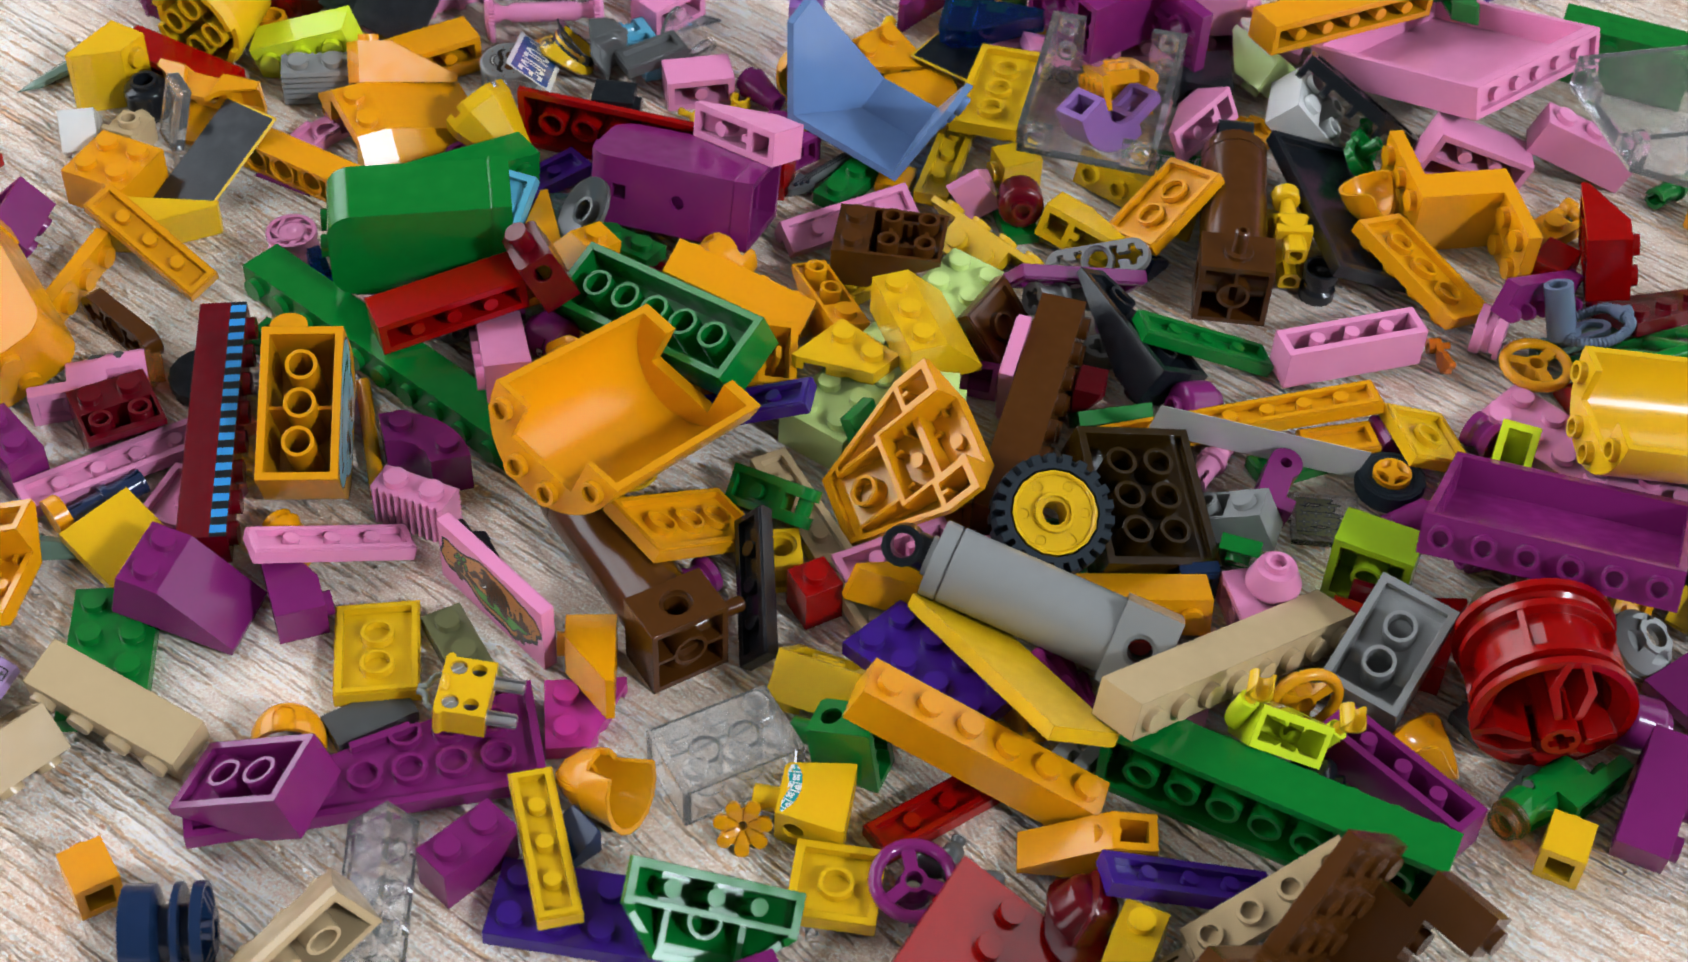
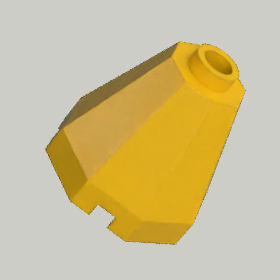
(486, 115)

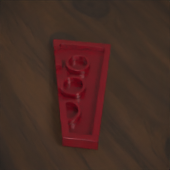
(1652, 311)

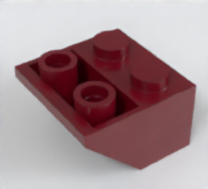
(115, 409)

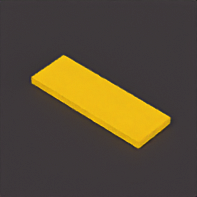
(1016, 676)

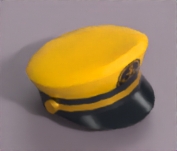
(568, 50)

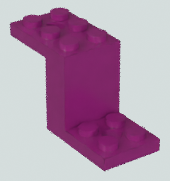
(1125, 23)

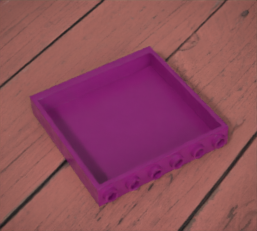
(1559, 528)

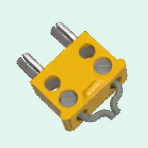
(467, 696)

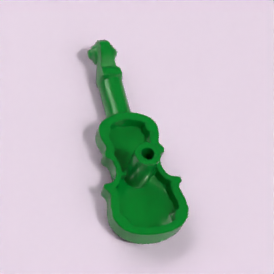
(1360, 150)

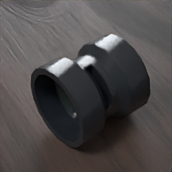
(1318, 284)

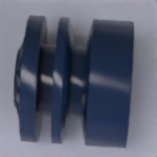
(167, 932)

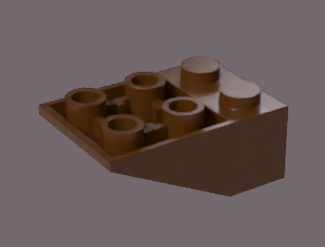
(885, 241)

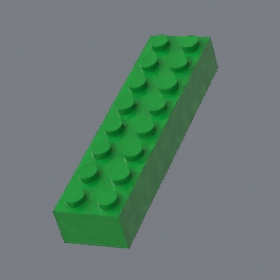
(1264, 800)

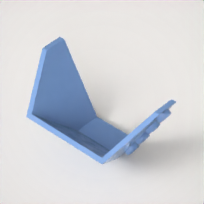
(850, 102)

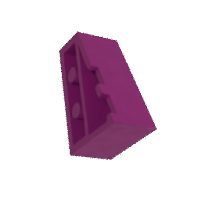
(1655, 803)

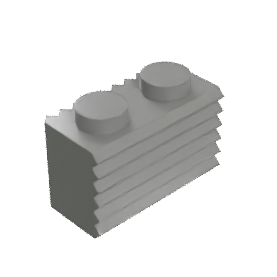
(311, 73)

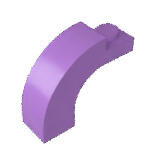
(1089, 121)

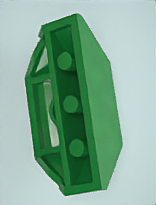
(705, 914)

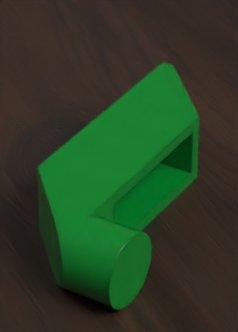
(1462, 10)

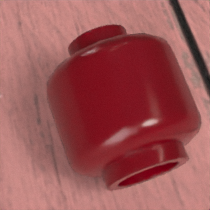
(1020, 201)

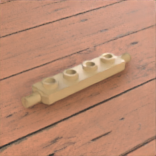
(1252, 912)

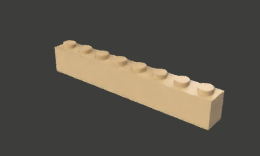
(1218, 664)

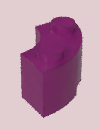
(426, 448)

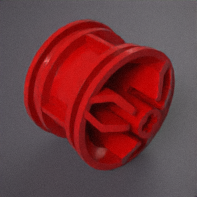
(1543, 672)

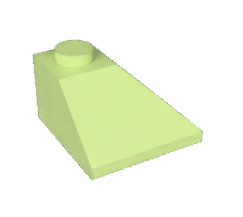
(1255, 64)

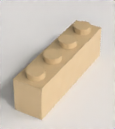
(116, 709)

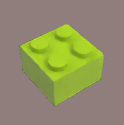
(1366, 549)

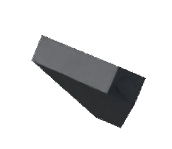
(1141, 368)

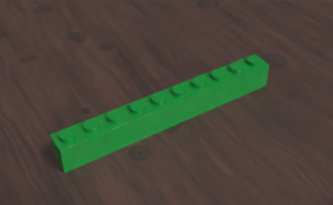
(413, 374)

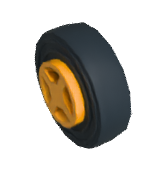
(1388, 482)

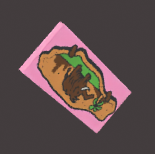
(497, 590)

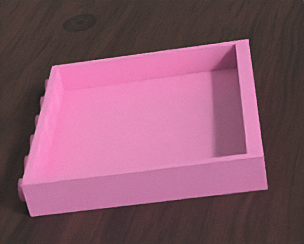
(1460, 64)

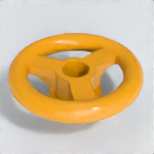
(1532, 370)
(1299, 693)

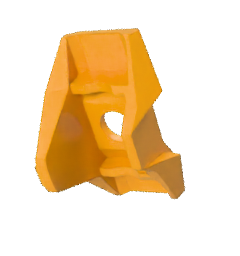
(206, 88)

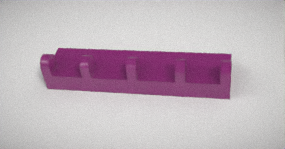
(1524, 295)

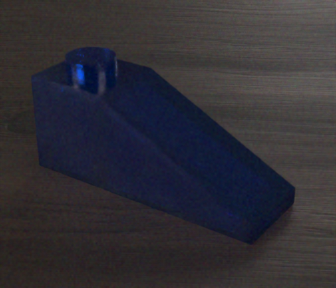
(987, 22)

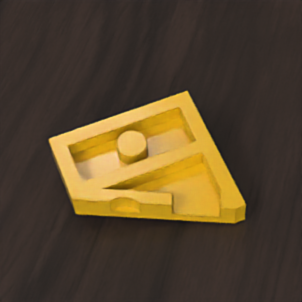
(847, 353)

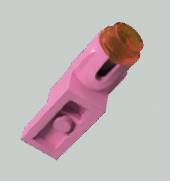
(49, 401)

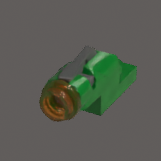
(1557, 785)

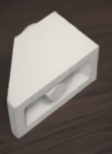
(77, 129)

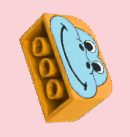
(305, 413)

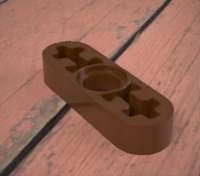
(120, 322)

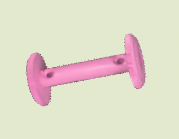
(538, 12)

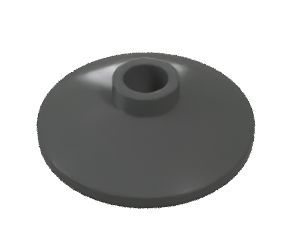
(584, 205)

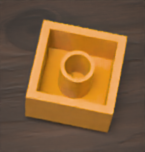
(126, 163)

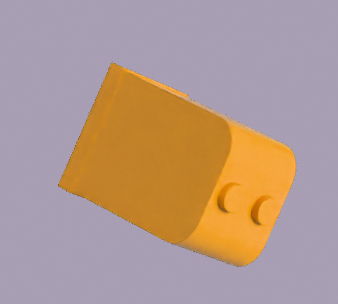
(31, 330)

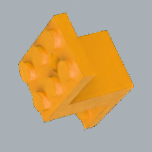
(1464, 208)

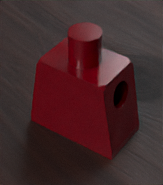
(529, 250)

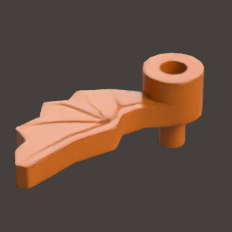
(1443, 359)

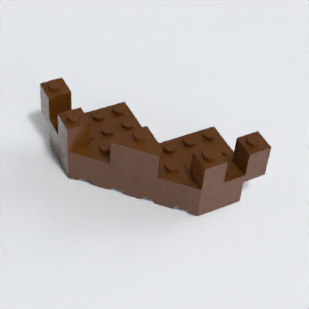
(1361, 916)

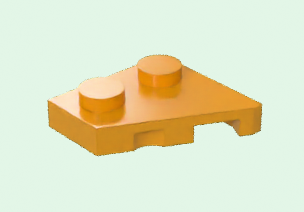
(888, 50)

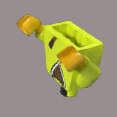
(1284, 729)

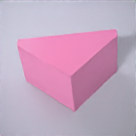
(975, 193)

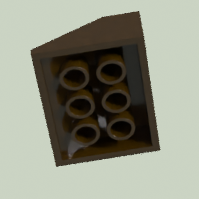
(1154, 496)

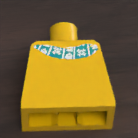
(811, 801)

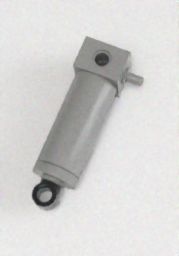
(1034, 598)

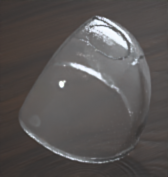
(690, 32)

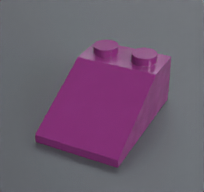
(186, 590)
(259, 786)

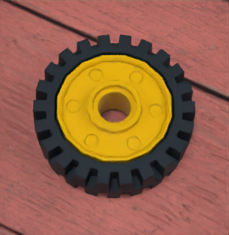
(1071, 493)

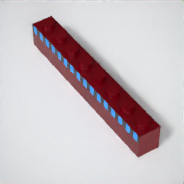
(216, 427)

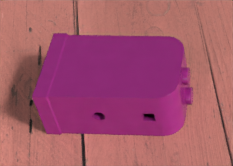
(684, 185)

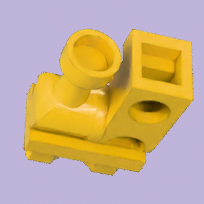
(1291, 235)

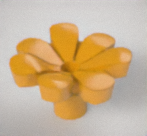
(742, 827)

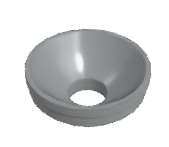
(1637, 651)

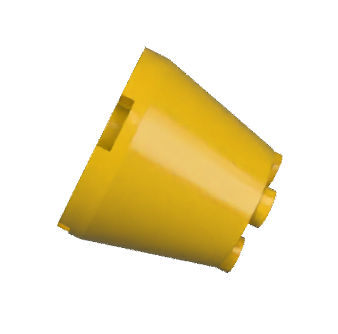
(212, 25)

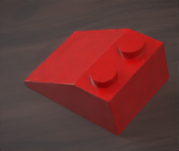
(1606, 248)

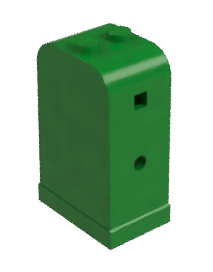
(413, 220)

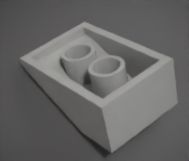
(1391, 649)

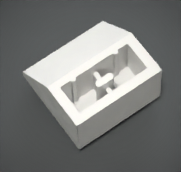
(1300, 111)

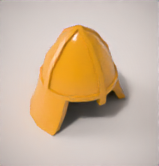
(609, 787)

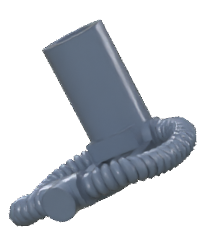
(1562, 318)

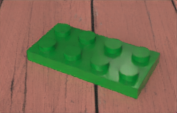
(111, 640)

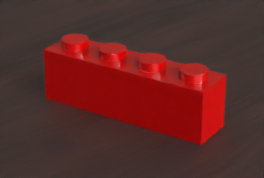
(200, 62)
(446, 302)

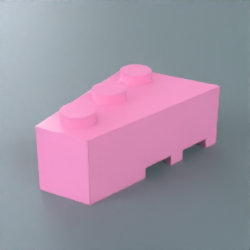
(1463, 145)

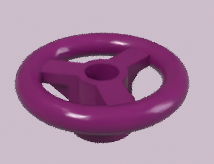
(901, 893)

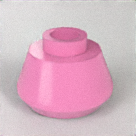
(1274, 578)

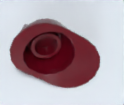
(1079, 918)

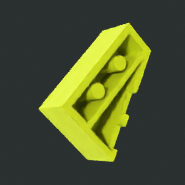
(307, 33)

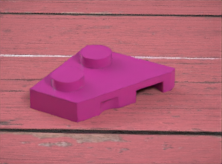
(572, 718)

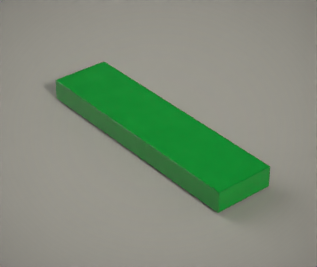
(1202, 343)

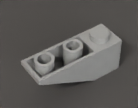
(1245, 514)

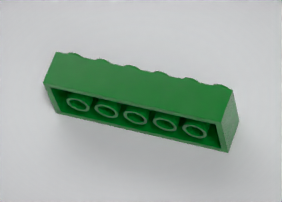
(711, 336)

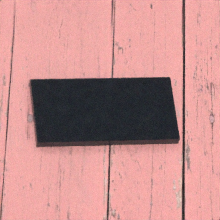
(1318, 173)

